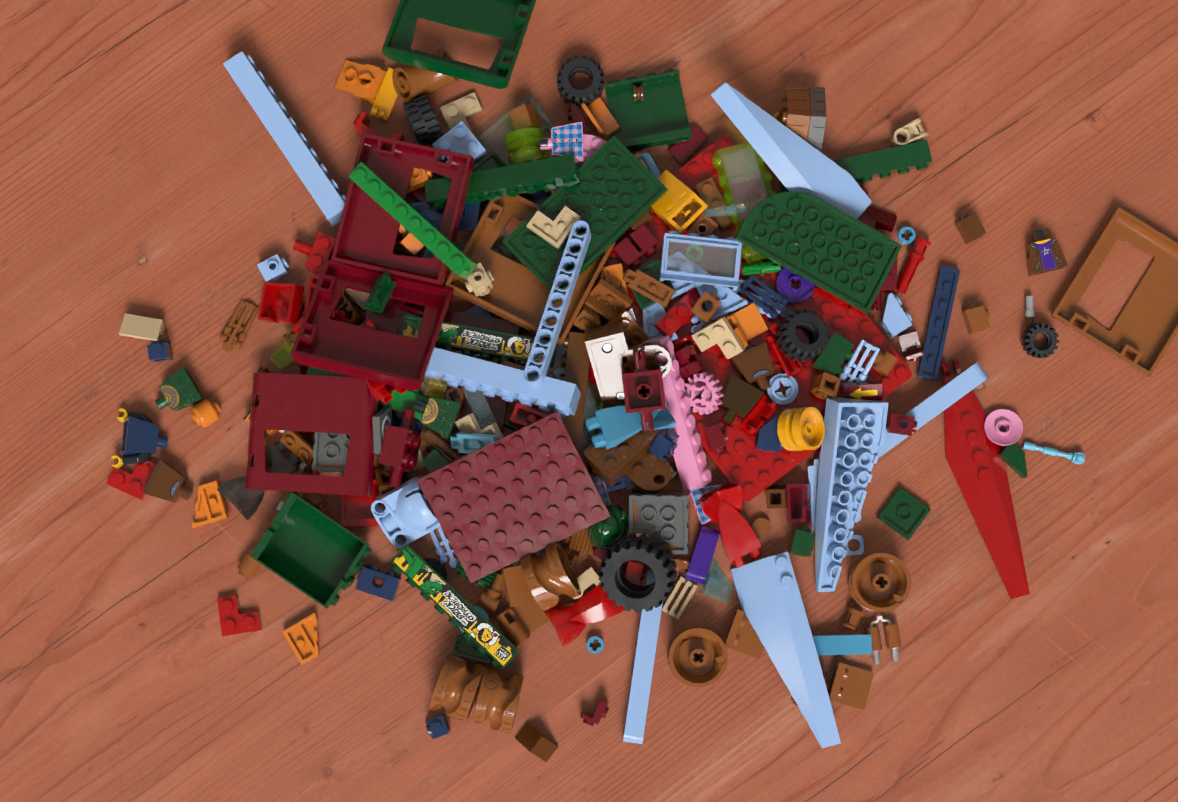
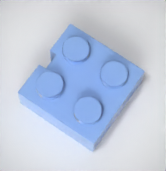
(461, 141)

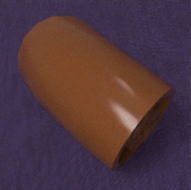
(414, 81)

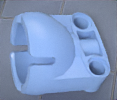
(405, 513)

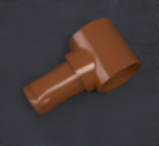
(884, 361)
(491, 598)

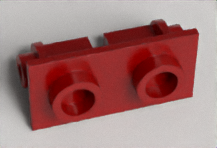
(754, 419)

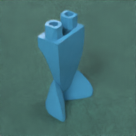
(618, 426)

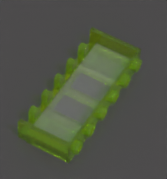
(744, 182)

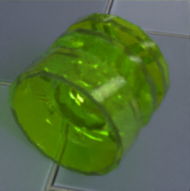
(525, 145)

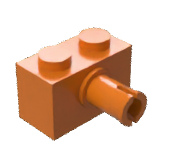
(409, 242)

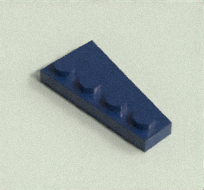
(468, 221)

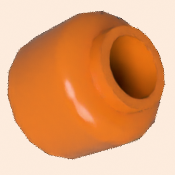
(205, 413)

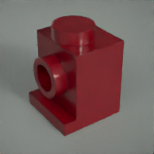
(894, 424)
(716, 438)

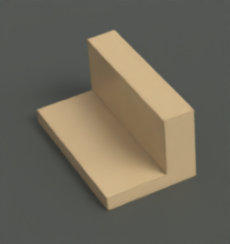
(141, 327)

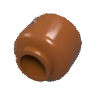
(316, 499)

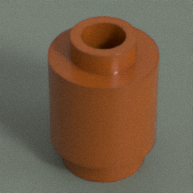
(248, 566)

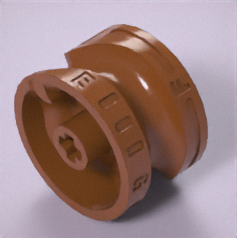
(550, 576)
(894, 582)
(711, 662)
(457, 688)
(498, 700)

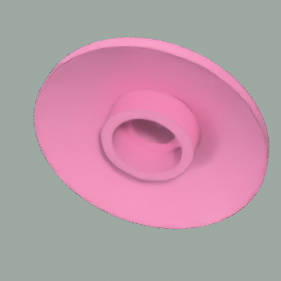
(1003, 419)

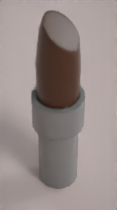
(1029, 312)

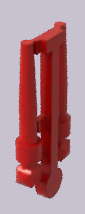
(773, 328)

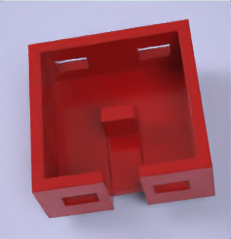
(280, 303)

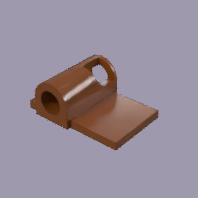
(520, 622)

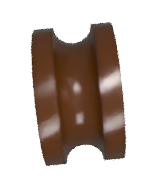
(638, 92)

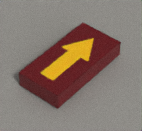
(863, 390)

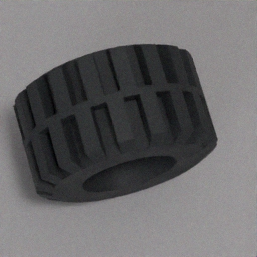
(580, 65)
(423, 120)
(792, 345)

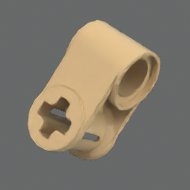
(911, 132)

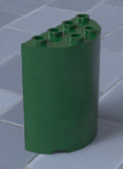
(311, 551)

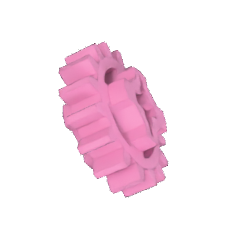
(703, 393)

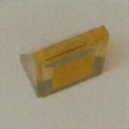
(436, 388)

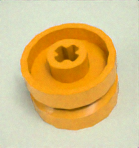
(801, 429)

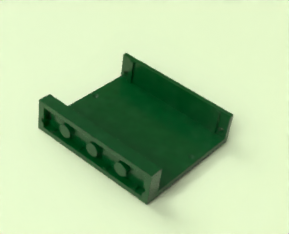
(657, 119)

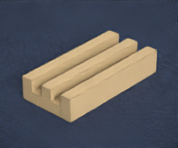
(687, 584)

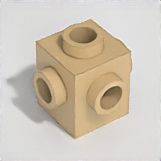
(479, 281)

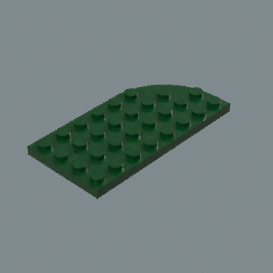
(821, 245)

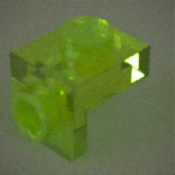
(282, 356)

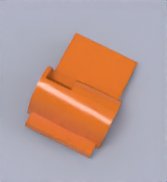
(361, 80)
(747, 323)

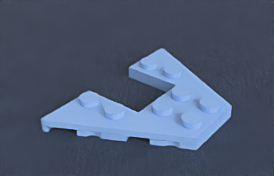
(729, 300)

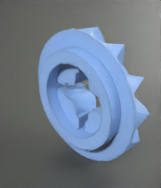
(790, 394)

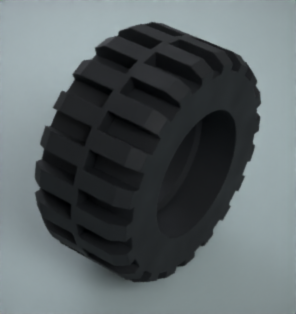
(629, 594)

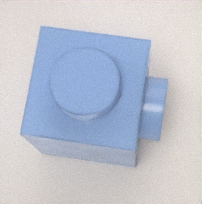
(273, 268)

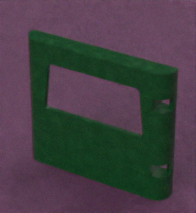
(487, 17)

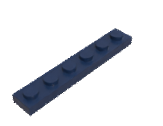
(938, 323)

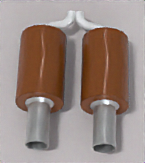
(892, 639)

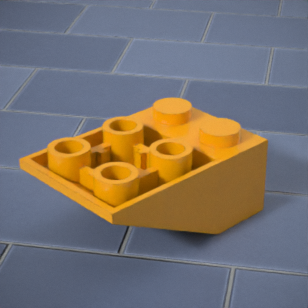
(679, 205)

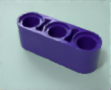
(702, 555)

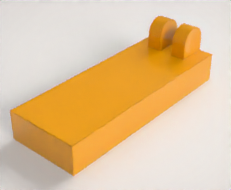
(385, 98)

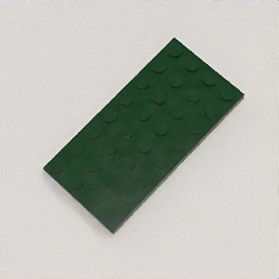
(610, 198)

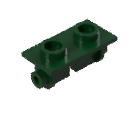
(380, 293)

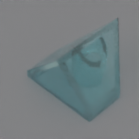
(717, 584)

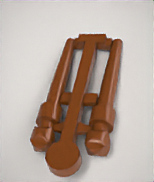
(227, 346)

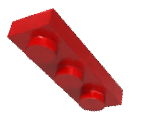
(678, 314)

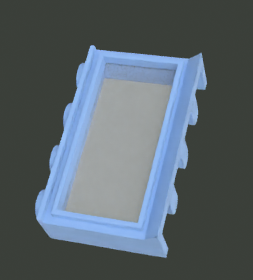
(700, 260)

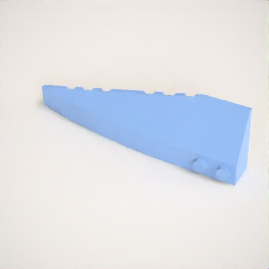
(791, 157)
(846, 460)
(777, 614)

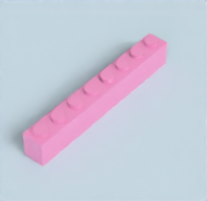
(688, 455)

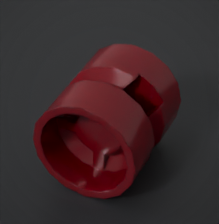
(688, 362)

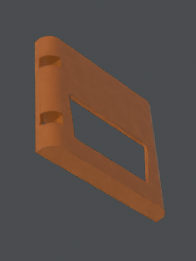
(515, 290)
(1150, 315)

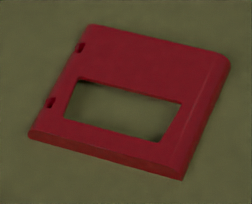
(370, 233)
(363, 350)
(312, 405)

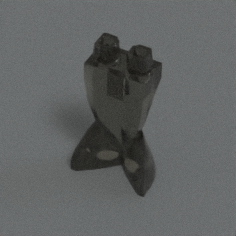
(249, 500)

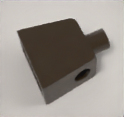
(739, 399)

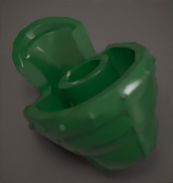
(609, 530)

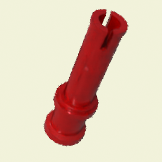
(915, 257)

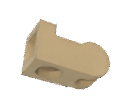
(587, 579)

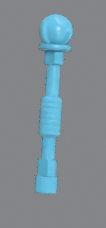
(1077, 458)

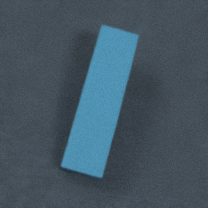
(843, 644)

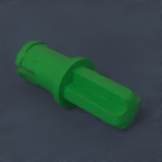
(760, 268)

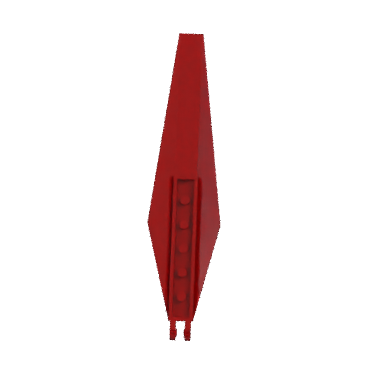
(984, 485)

